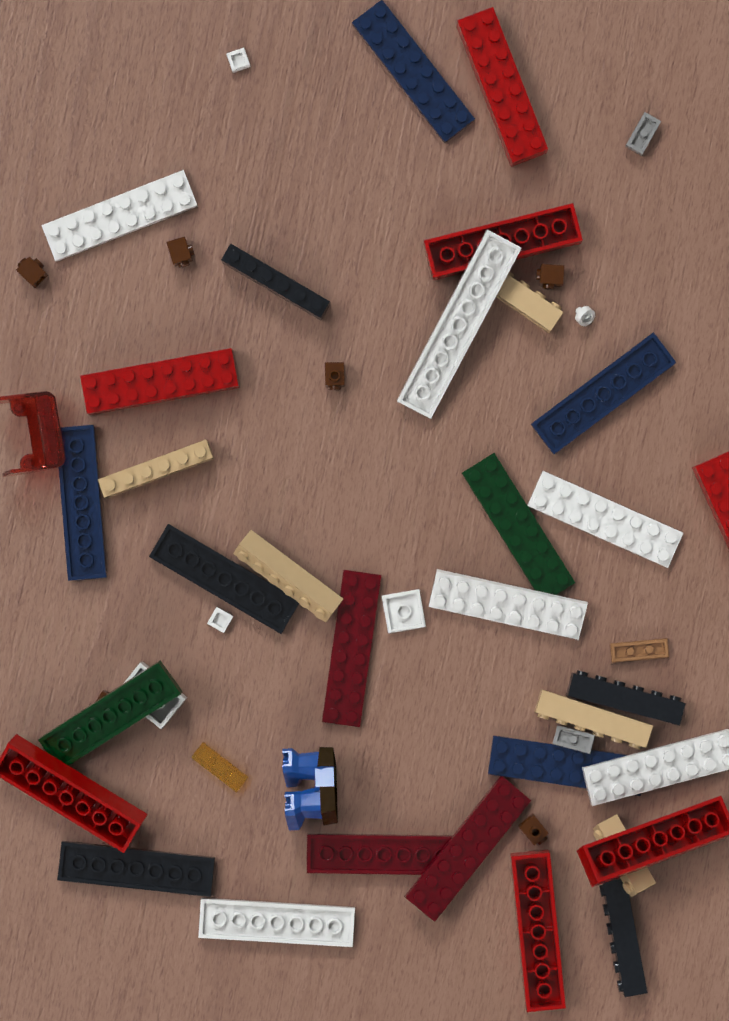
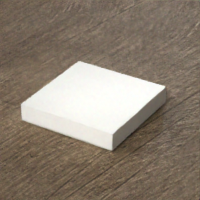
(403, 611)

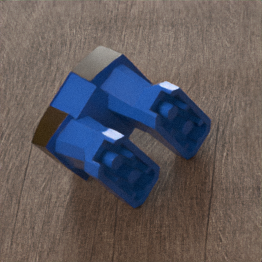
(313, 802)

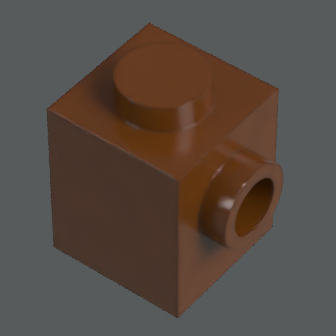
(180, 252)
(31, 271)
(550, 276)
(334, 375)
(534, 830)

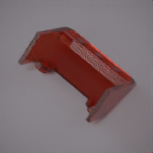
(43, 431)

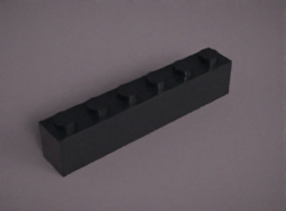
(275, 282)
(625, 698)
(624, 938)

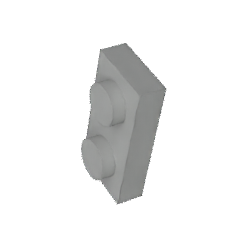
(643, 133)
(573, 739)

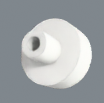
(584, 315)

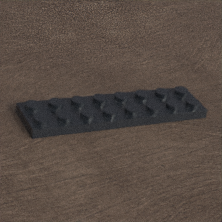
(224, 578)
(136, 868)

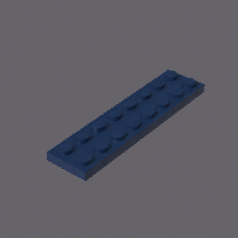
(413, 71)
(603, 393)
(82, 505)
(542, 761)

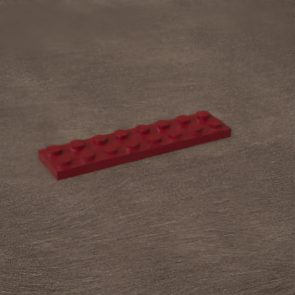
(351, 648)
(467, 848)
(372, 853)

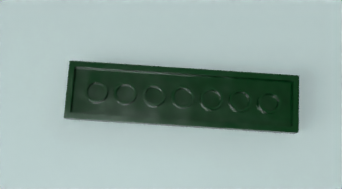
(517, 526)
(111, 714)

